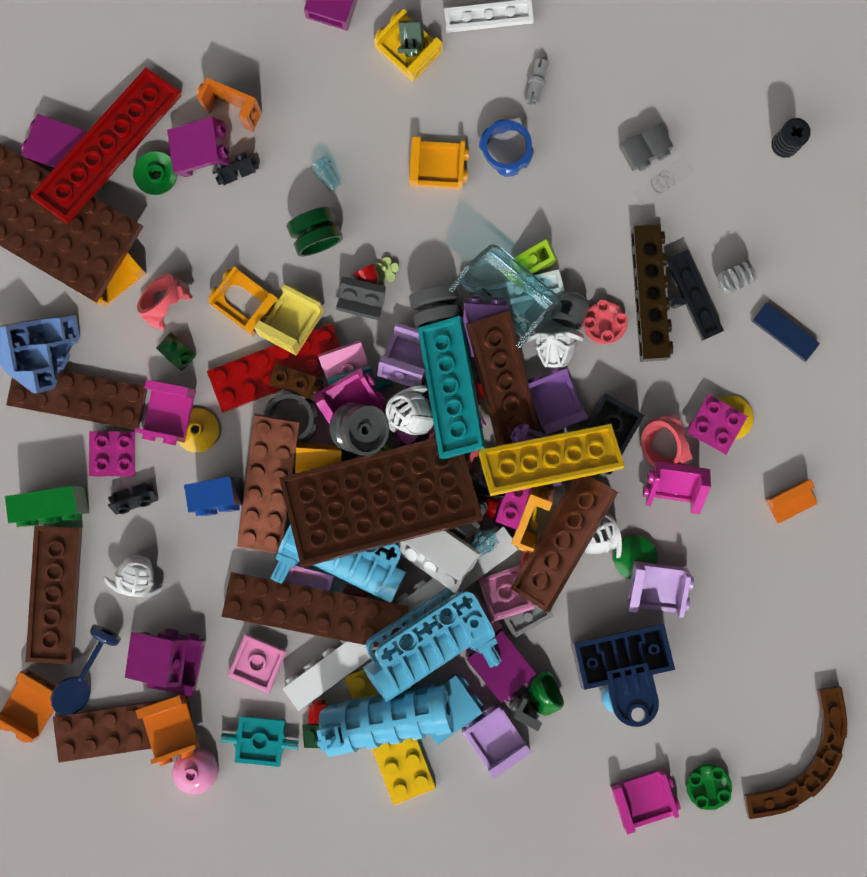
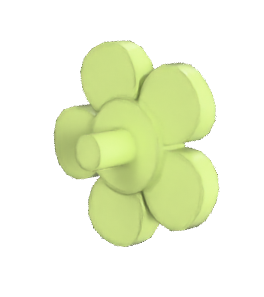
(385, 270)

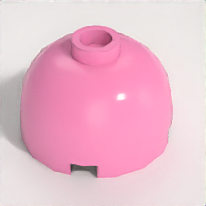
(196, 772)

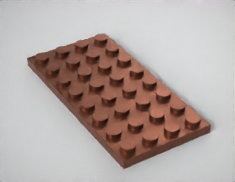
(76, 254)
(377, 501)

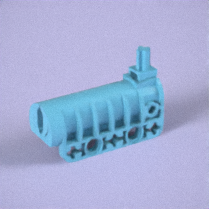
(366, 570)
(429, 641)

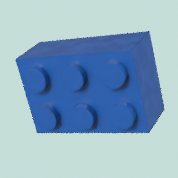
(212, 495)

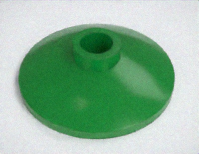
(145, 169)

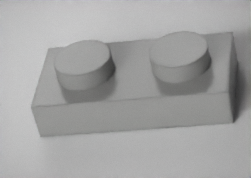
(526, 620)

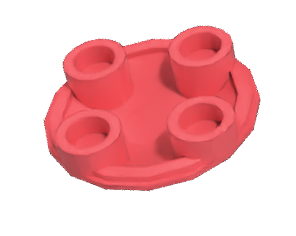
(605, 322)

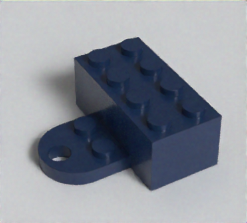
(627, 668)

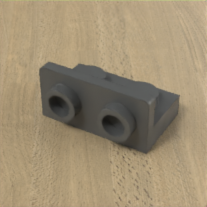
(361, 298)
(523, 713)

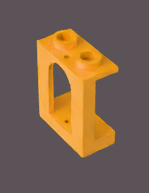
(237, 278)
(541, 497)

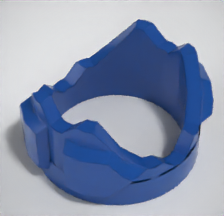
(500, 127)

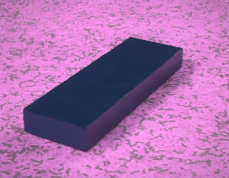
(785, 332)

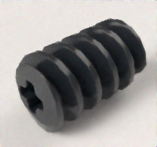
(791, 138)

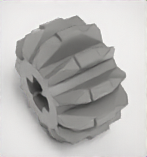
(736, 277)

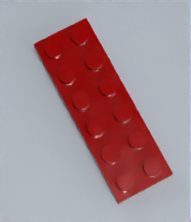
(249, 376)

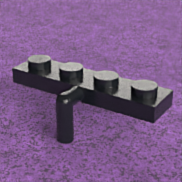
(693, 295)

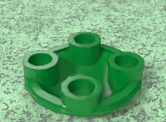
(634, 549)
(709, 787)

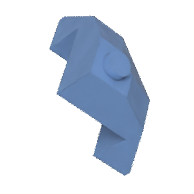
(37, 350)

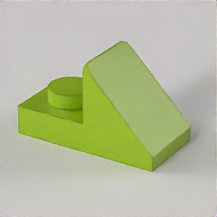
(537, 257)

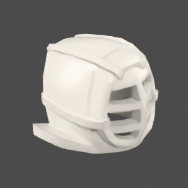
(556, 345)
(412, 418)
(605, 538)
(136, 575)

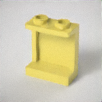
(291, 319)

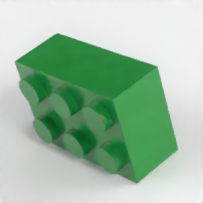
(47, 506)

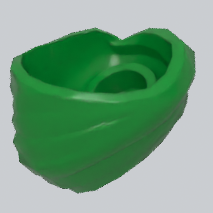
(545, 694)

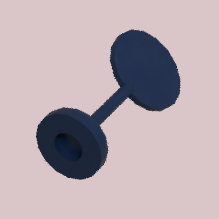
(74, 692)

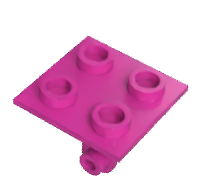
(717, 424)
(111, 453)

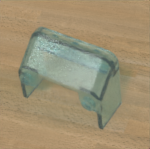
(506, 278)

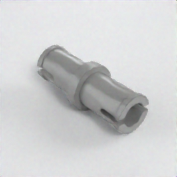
(537, 81)

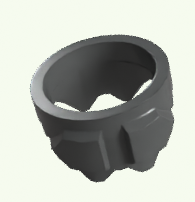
(311, 429)

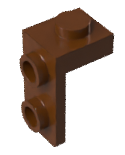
(295, 382)

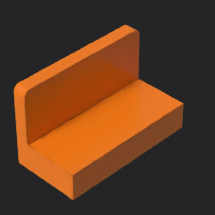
(792, 501)

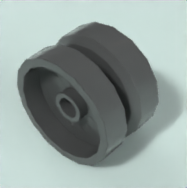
(434, 305)
(359, 428)

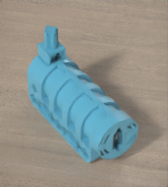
(374, 722)

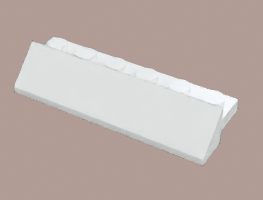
(442, 557)

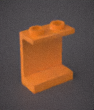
(250, 109)
(27, 707)
(169, 729)

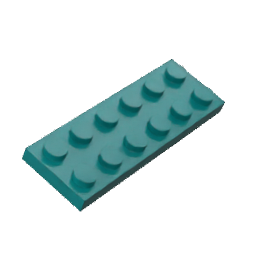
(451, 388)

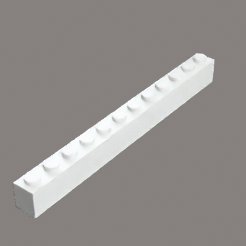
(349, 656)

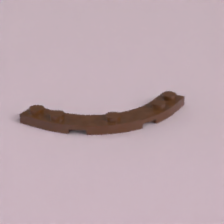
(820, 768)

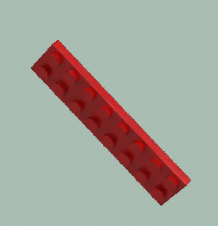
(106, 145)

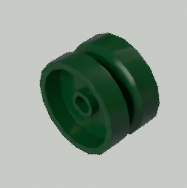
(314, 231)

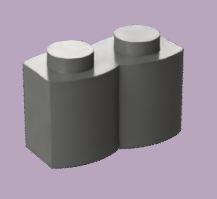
(647, 147)

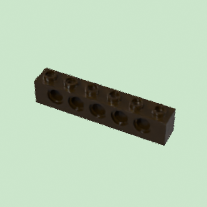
(652, 236)

